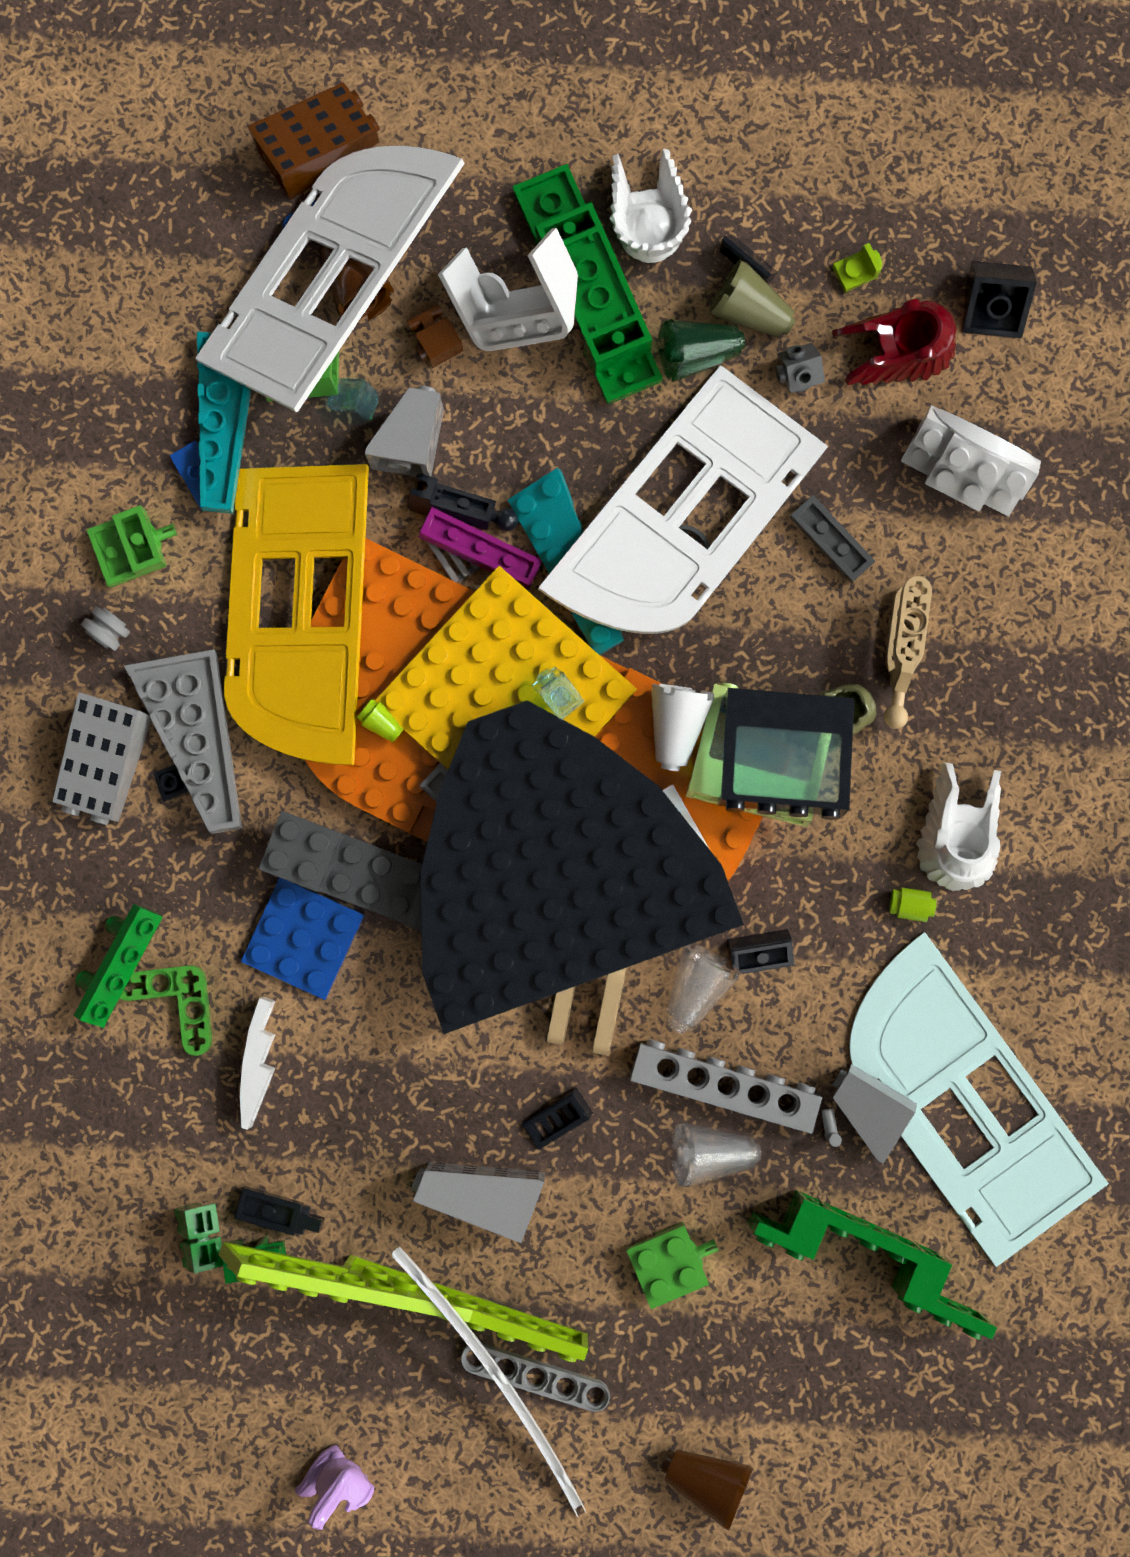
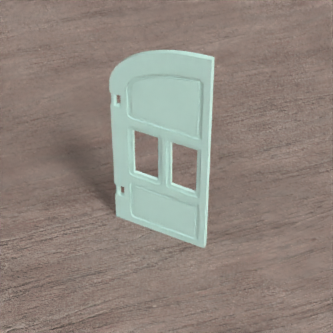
(925, 1036)

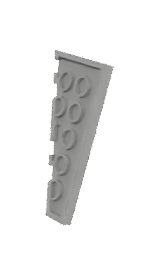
(190, 717)

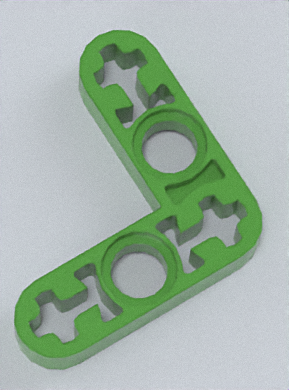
(178, 987)

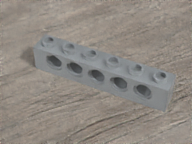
(800, 1116)

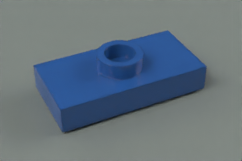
(188, 463)

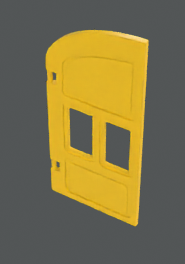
(302, 680)

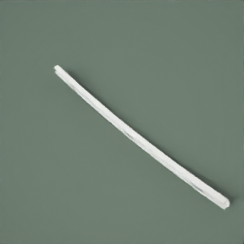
(493, 1369)

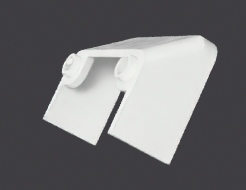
(518, 317)

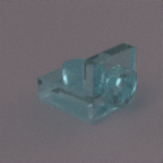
(354, 396)
(557, 692)

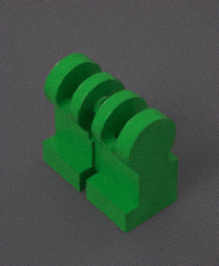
(195, 1225)

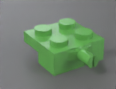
(129, 546)
(670, 1264)

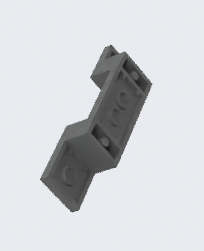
(345, 869)

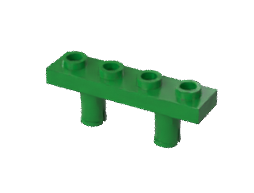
(117, 966)

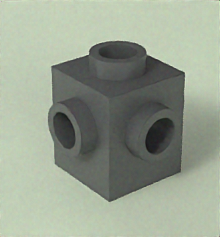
(800, 367)

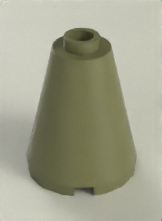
(752, 303)

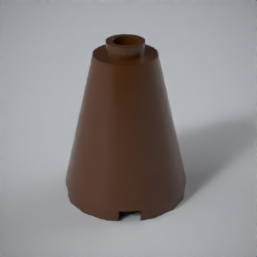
(350, 282)
(708, 1483)

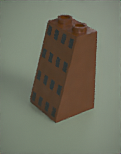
(312, 136)

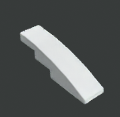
(256, 1074)

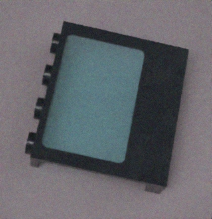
(787, 753)

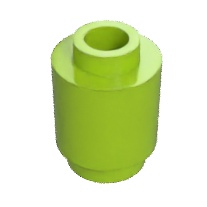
(912, 904)

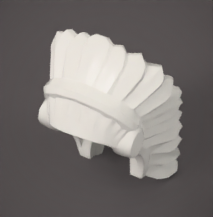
(650, 220)
(959, 840)

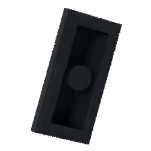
(736, 250)
(761, 951)

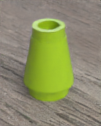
(380, 721)

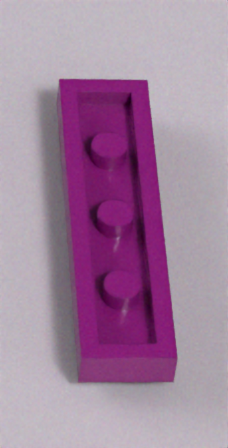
(478, 547)

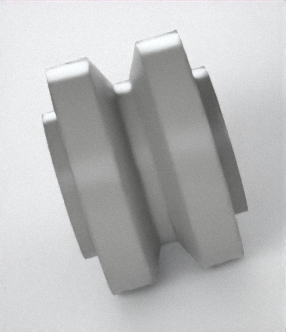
(105, 628)

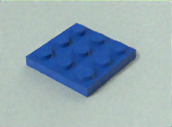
(302, 938)

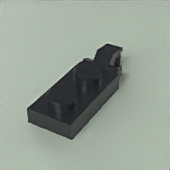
(276, 1212)

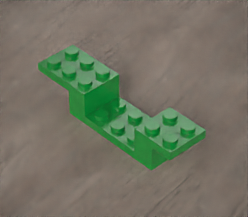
(605, 308)
(917, 1279)

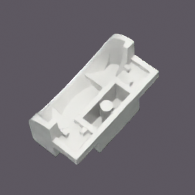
(970, 462)

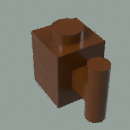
(437, 340)

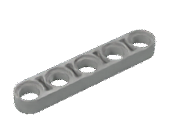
(548, 1385)

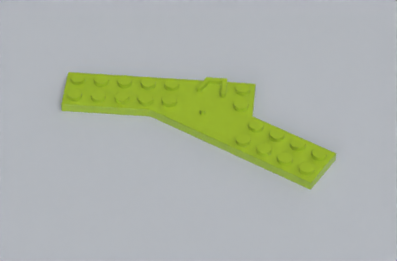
(392, 1288)

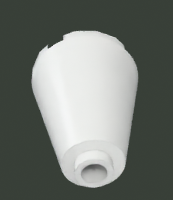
(677, 722)

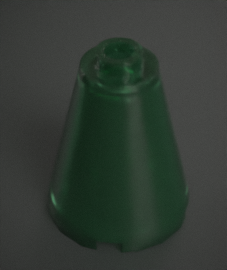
(697, 346)

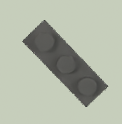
(832, 539)

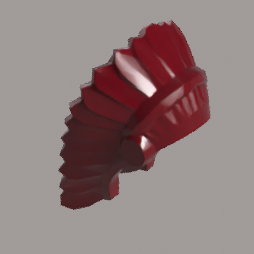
(912, 340)

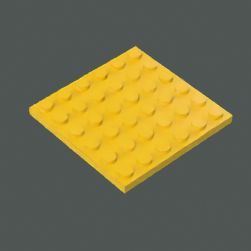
(489, 662)

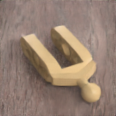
(900, 668)
(607, 1017)

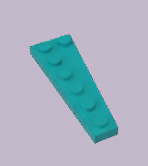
(222, 433)
(553, 528)

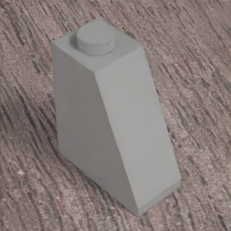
(873, 1109)

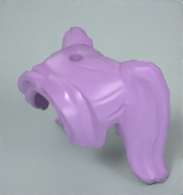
(334, 1480)

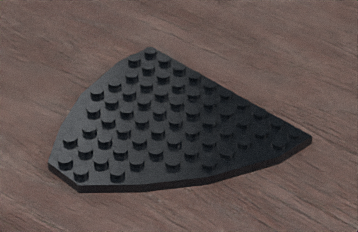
(554, 869)

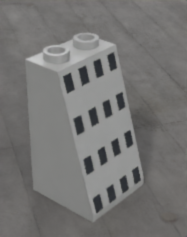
(100, 758)
(481, 1195)

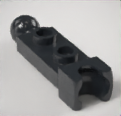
(458, 504)

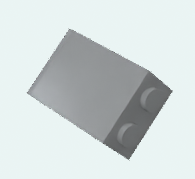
(409, 435)

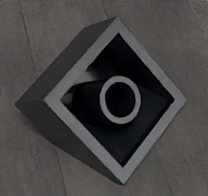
(998, 299)

